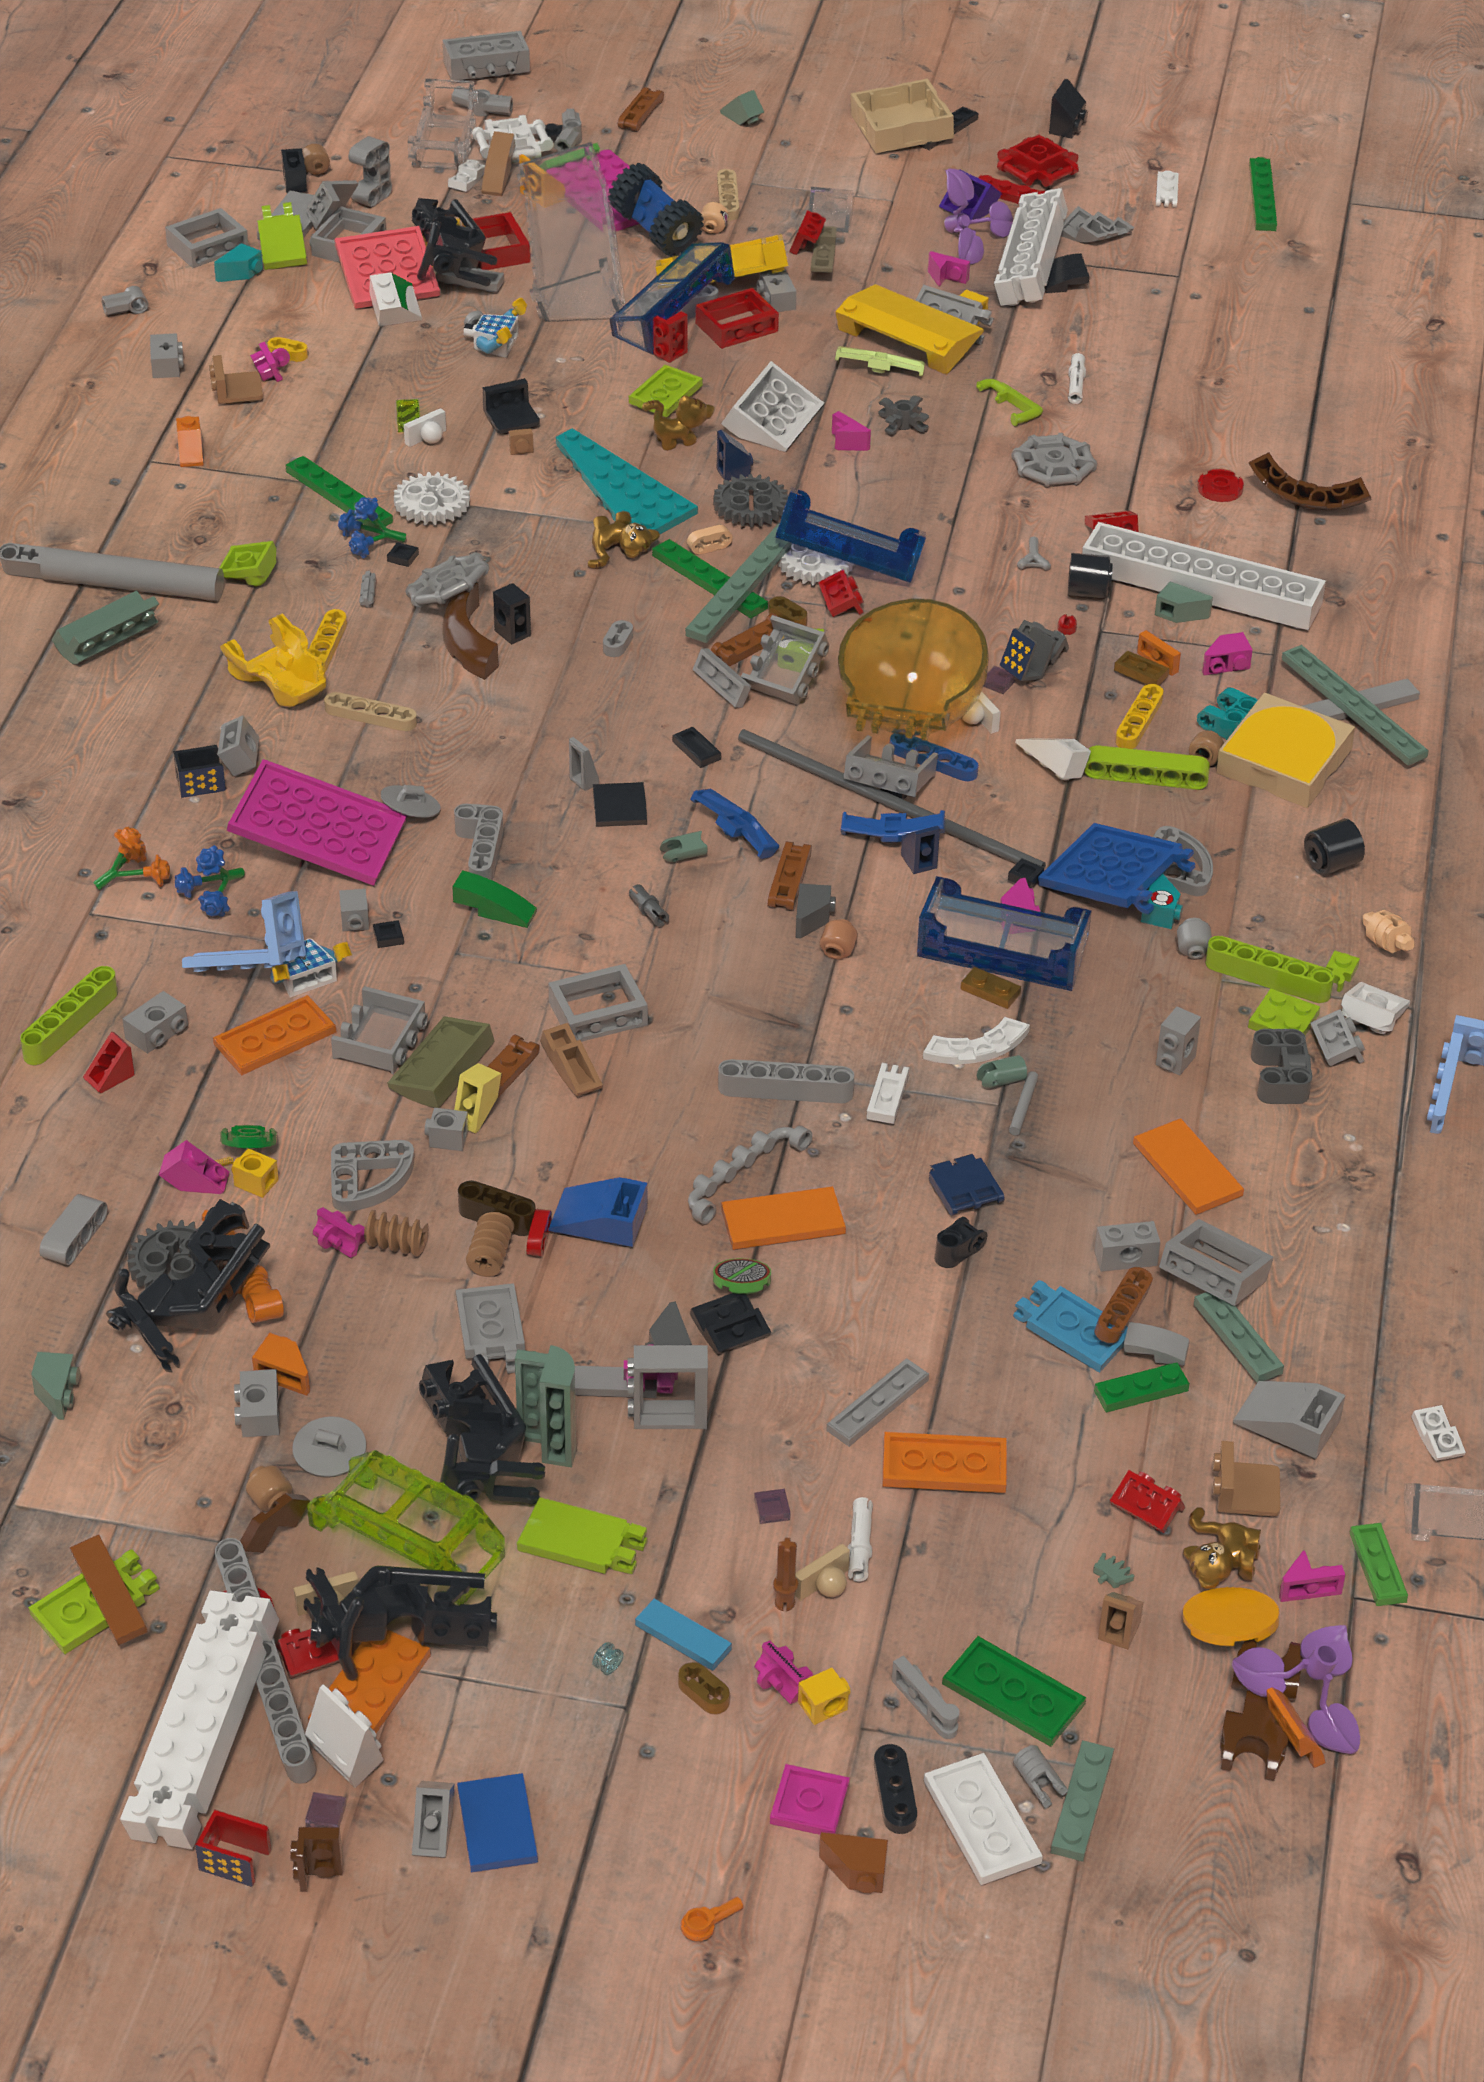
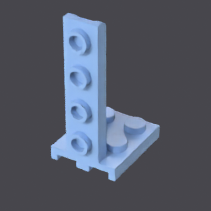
(282, 937)
(1465, 1046)

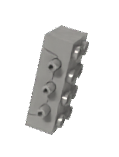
(486, 55)

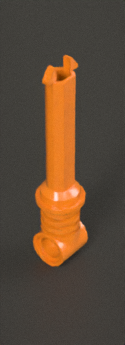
(261, 1300)

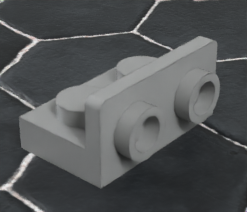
(1337, 1038)

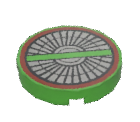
(742, 1275)

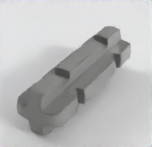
(367, 589)

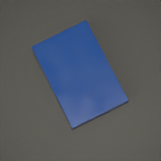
(497, 1822)

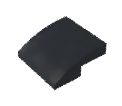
(1067, 271)
(619, 804)
(729, 1322)

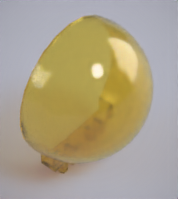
(912, 667)

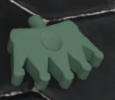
(1112, 1572)

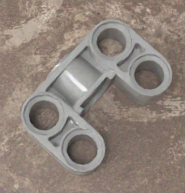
(375, 160)

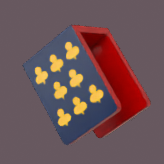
(236, 1832)

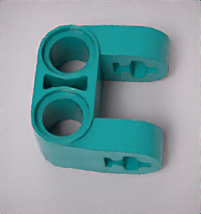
(1234, 708)

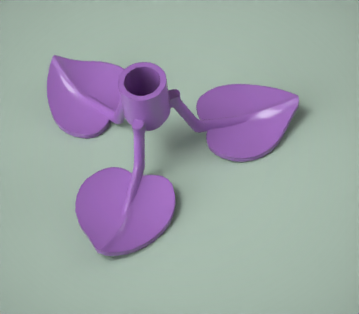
(959, 191)
(1324, 1655)

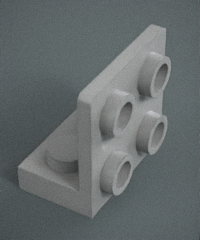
(328, 199)

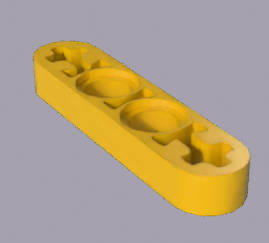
(329, 642)
(1139, 716)

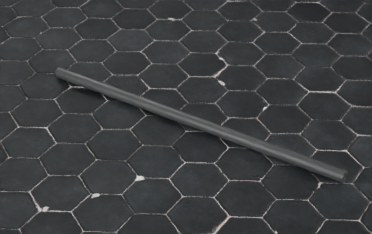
(883, 797)

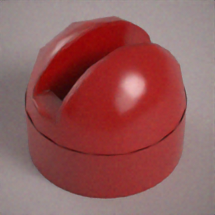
(1067, 624)

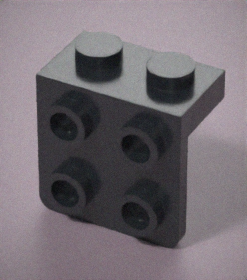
(509, 406)

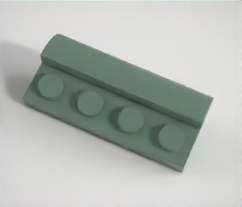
(105, 627)
(548, 1402)

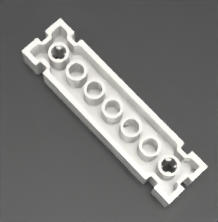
(1031, 247)
(200, 1720)

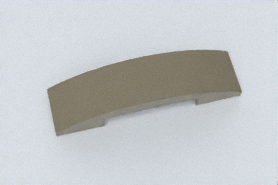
(824, 251)

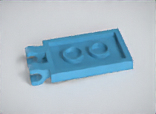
(1067, 1324)

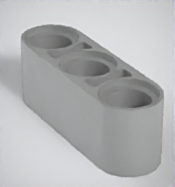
(73, 1229)

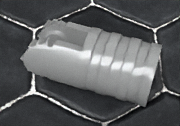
(1038, 1773)

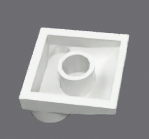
(1373, 1007)

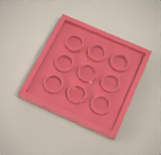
(381, 253)

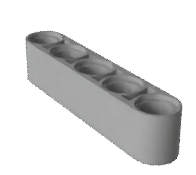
(786, 1081)

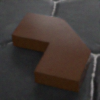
(286, 1513)

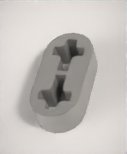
(617, 638)

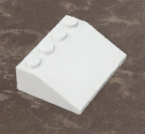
(772, 410)

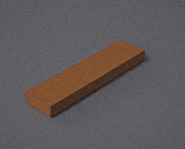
(108, 1590)

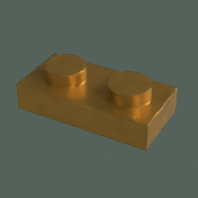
(1141, 668)
(991, 987)

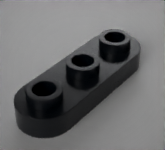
(895, 1798)

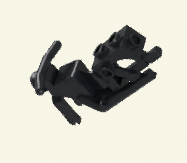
(448, 243)
(204, 1295)
(480, 1435)
(392, 1593)

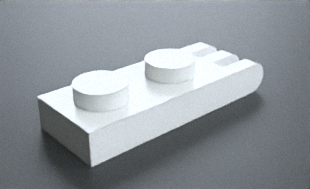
(1167, 188)
(887, 1094)

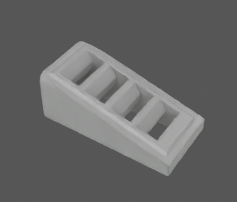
(581, 765)

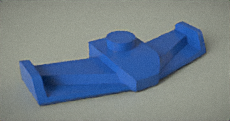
(737, 821)
(891, 825)

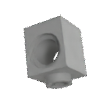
(354, 910)
(447, 1129)

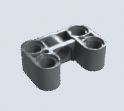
(1293, 1077)

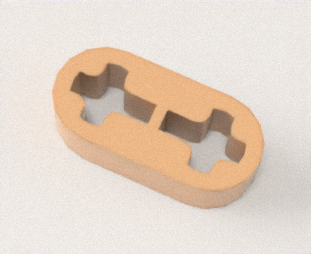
(709, 539)

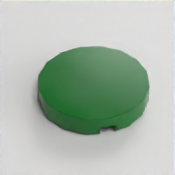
(248, 1136)

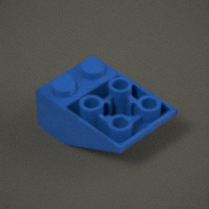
(602, 1210)

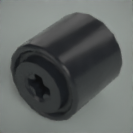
(1089, 575)
(1334, 846)

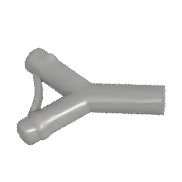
(1033, 556)

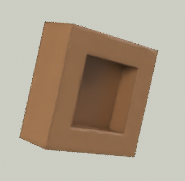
(521, 441)

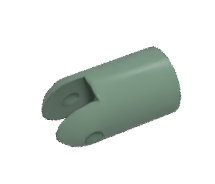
(683, 847)
(1002, 1071)

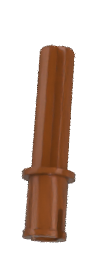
(785, 1582)

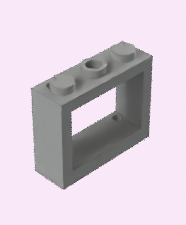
(323, 242)
(208, 249)
(604, 1020)
(1210, 1274)
(668, 1413)

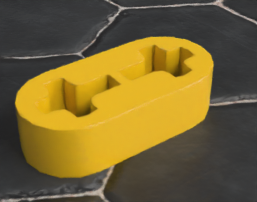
(297, 350)

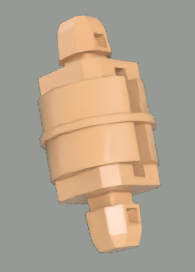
(1388, 931)

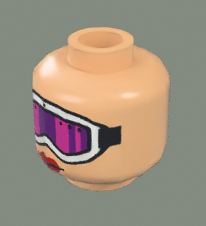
(715, 217)

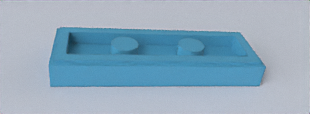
(683, 1634)

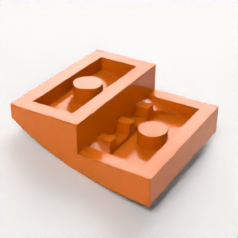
(1294, 1727)

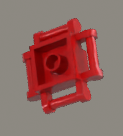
(1036, 160)

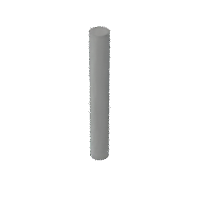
(1023, 1103)

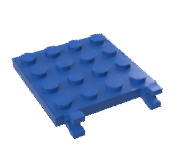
(1114, 866)

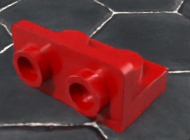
(808, 231)
(670, 336)
(1122, 519)
(840, 593)
(1147, 1501)
(302, 1655)

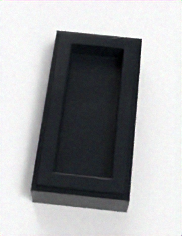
(696, 747)

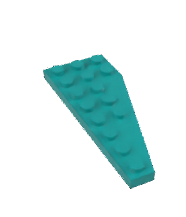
(624, 486)

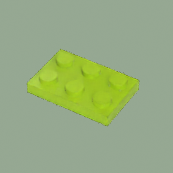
(667, 387)

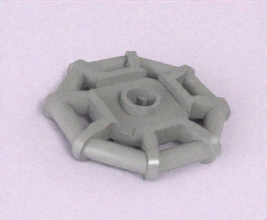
(1054, 459)
(447, 579)

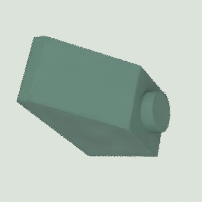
(743, 109)

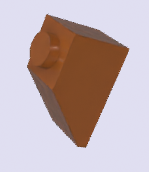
(855, 1860)

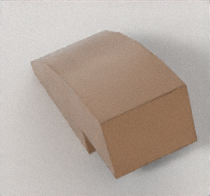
(498, 163)
(570, 1059)

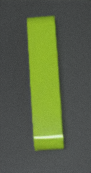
(1147, 767)
(1269, 969)
(68, 1015)

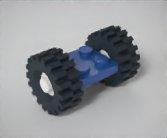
(640, 197)

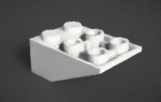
(343, 1737)

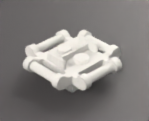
(523, 134)

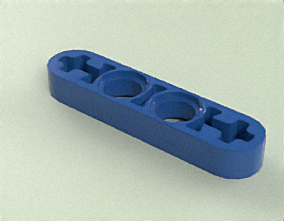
(959, 767)

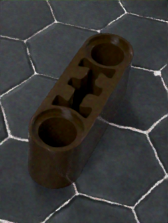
(478, 1198)

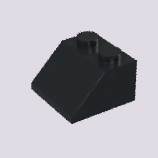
(1067, 111)

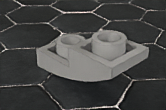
(1163, 1344)

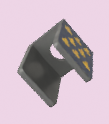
(1027, 655)

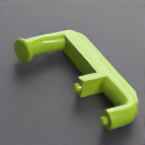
(1006, 393)

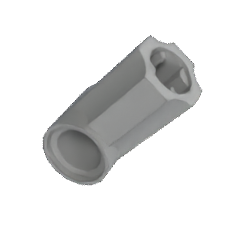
(125, 302)

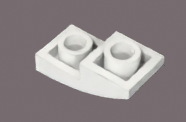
(467, 176)
(1437, 1435)

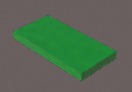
(1014, 1691)

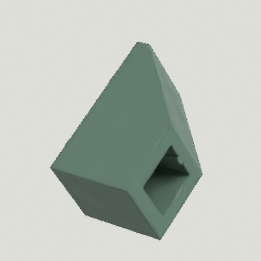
(1182, 604)
(54, 1380)

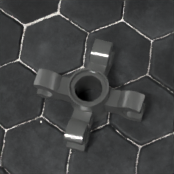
(903, 414)

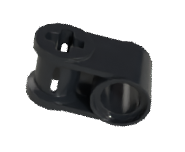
(958, 1243)

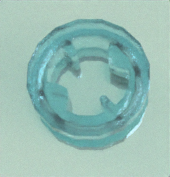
(607, 1658)

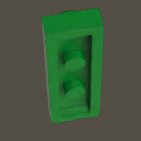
(1141, 1387)

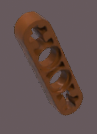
(1123, 1304)

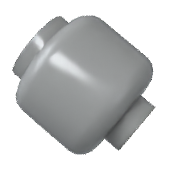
(1193, 937)

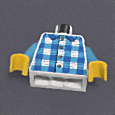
(497, 332)
(312, 970)

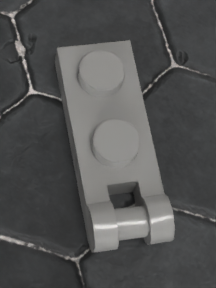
(925, 1698)

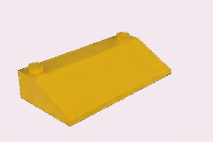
(750, 256)
(911, 322)

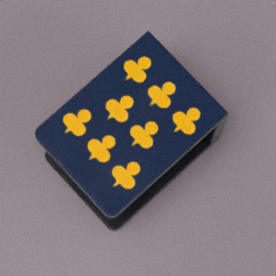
(199, 771)

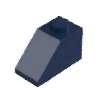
(732, 457)
(921, 849)

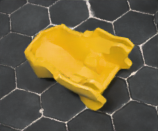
(287, 668)

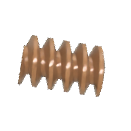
(395, 1235)
(489, 1244)

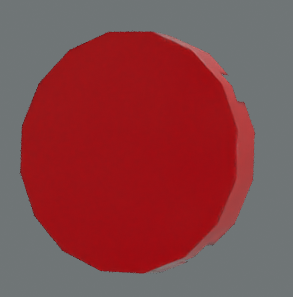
(1220, 485)

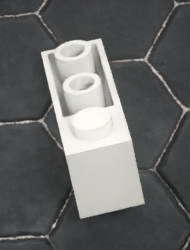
(1062, 756)

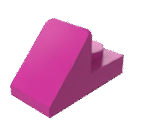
(948, 267)
(849, 433)
(1306, 1583)

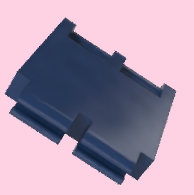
(964, 1184)

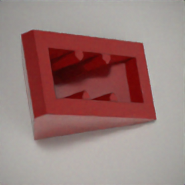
(111, 1065)

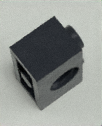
(294, 170)
(512, 613)

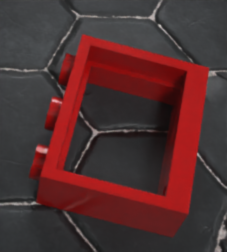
(509, 255)
(762, 322)

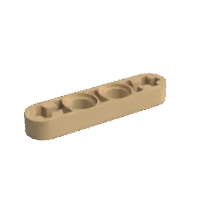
(728, 192)
(397, 716)

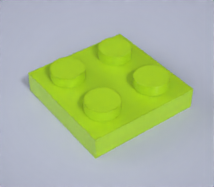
(1283, 1012)

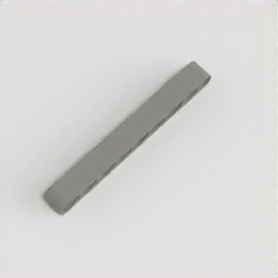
(241, 1582)

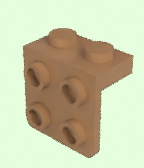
(234, 386)
(1245, 1486)

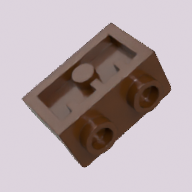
(316, 1853)

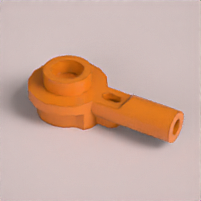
(700, 1922)

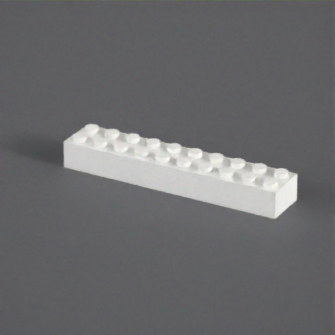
(1231, 581)

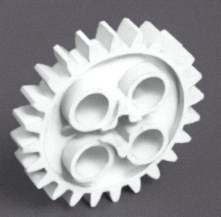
(431, 498)
(810, 564)

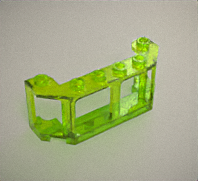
(385, 1528)

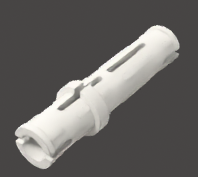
(1076, 372)
(860, 1539)

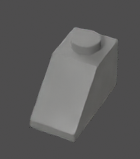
(432, 1818)

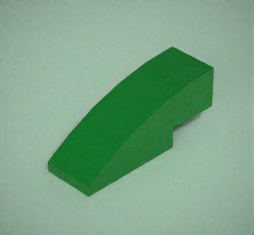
(492, 900)

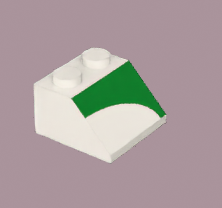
(393, 299)

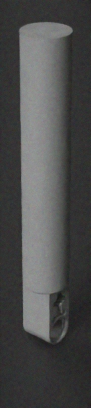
(112, 571)

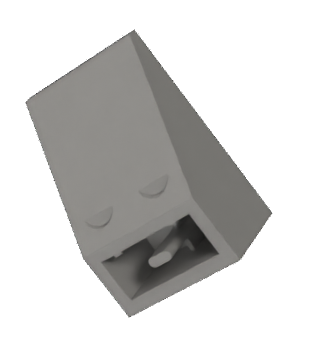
(1293, 1414)

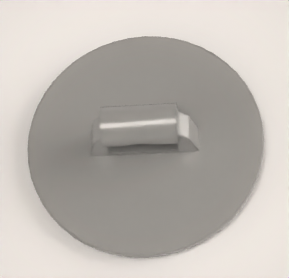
(410, 800)
(328, 1445)

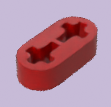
(539, 1232)

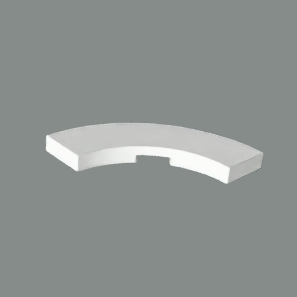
(965, 1051)

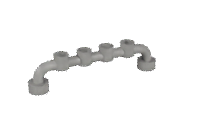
(703, 1186)

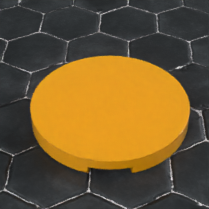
(1231, 1615)

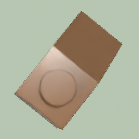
(1120, 1619)

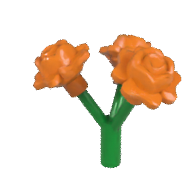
(133, 849)

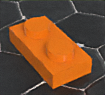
(1158, 651)

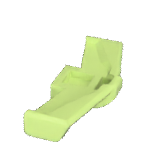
(880, 361)

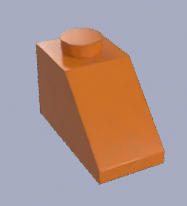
(189, 441)
(285, 1357)

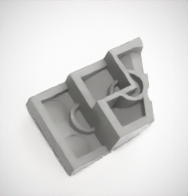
(1084, 227)

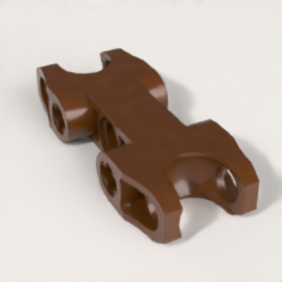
(1256, 1727)

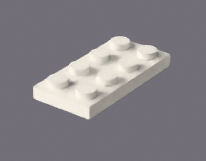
(982, 1819)

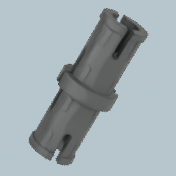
(648, 905)

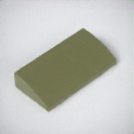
(438, 1061)

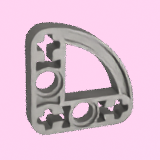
(1196, 882)
(351, 1164)

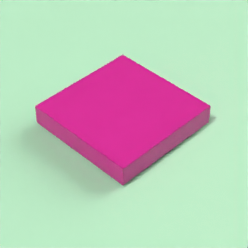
(809, 1800)

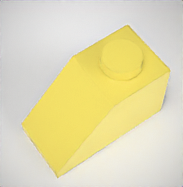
(477, 1094)

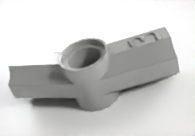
(486, 103)
(572, 131)

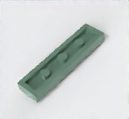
(1239, 1337)
(1082, 1801)

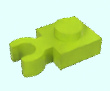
(1343, 967)

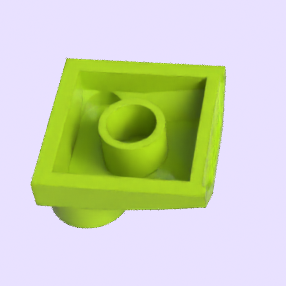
(250, 562)

